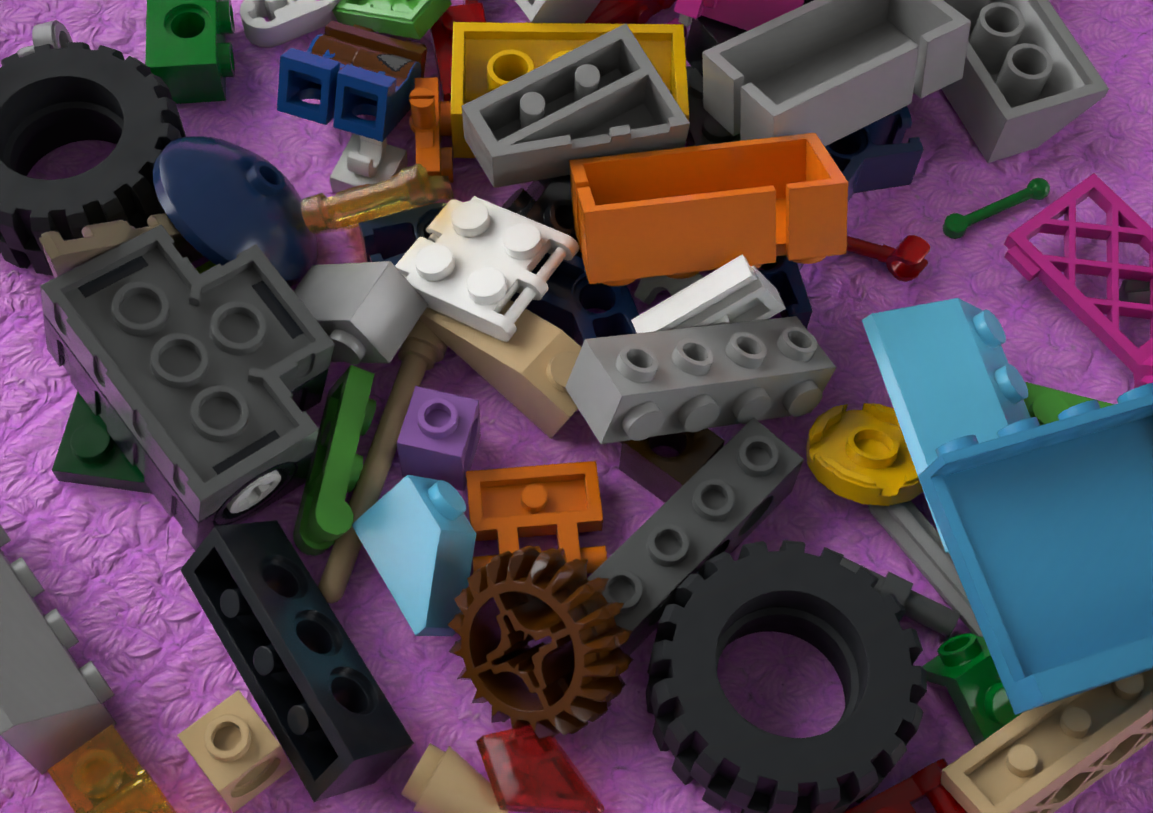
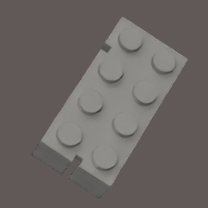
(833, 66)

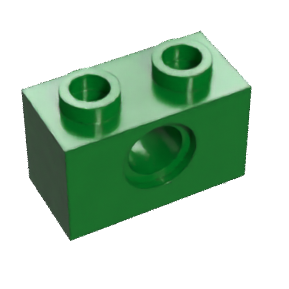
(190, 47)

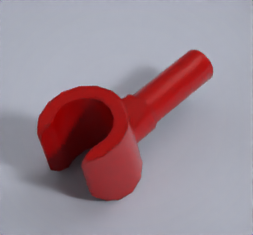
(903, 262)

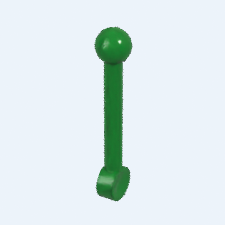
(956, 224)

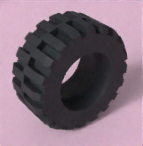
(68, 99)
(836, 615)

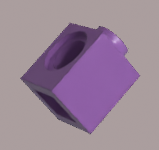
(439, 436)

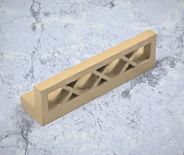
(1054, 750)

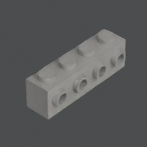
(697, 378)

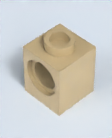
(235, 751)

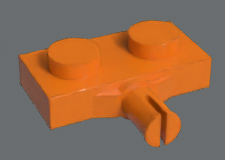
(429, 122)

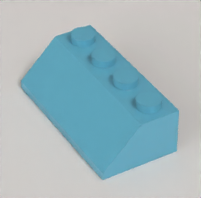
(945, 375)

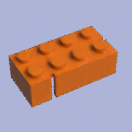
(707, 206)

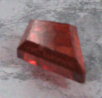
(534, 774)

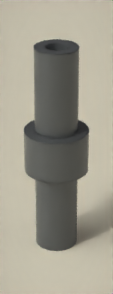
(916, 605)

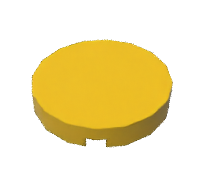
(862, 455)

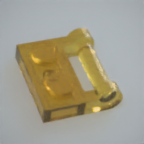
(371, 201)

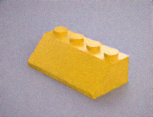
(497, 53)

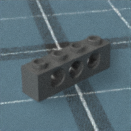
(696, 524)

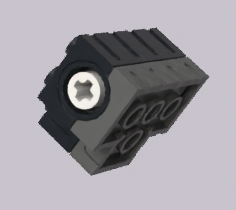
(194, 373)

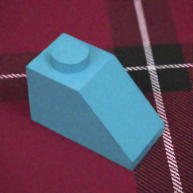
(421, 550)

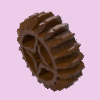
(531, 598)

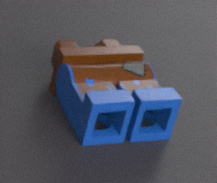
(351, 76)

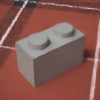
(362, 308)

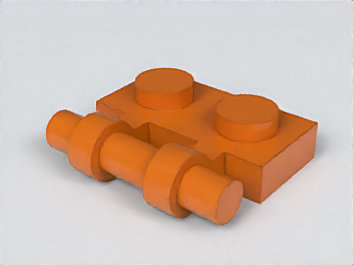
(537, 503)

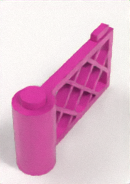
(1089, 310)

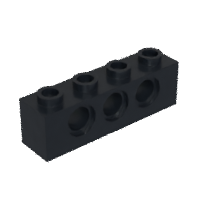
(295, 658)

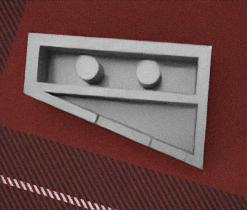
(574, 107)

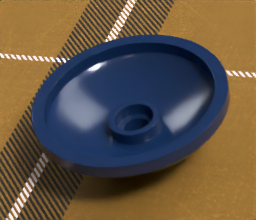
(231, 201)

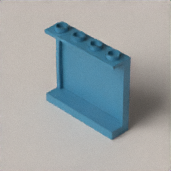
(1055, 544)

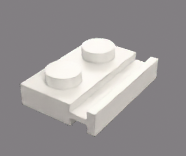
(722, 297)

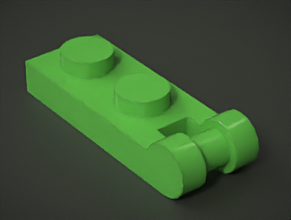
(334, 463)

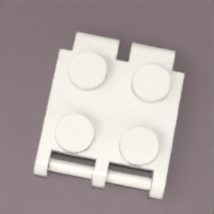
(480, 261)

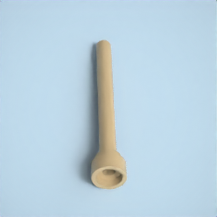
(417, 355)

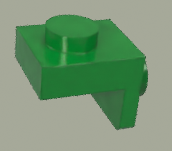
(973, 684)

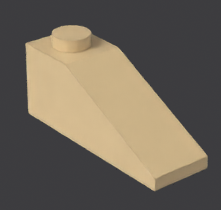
(526, 369)

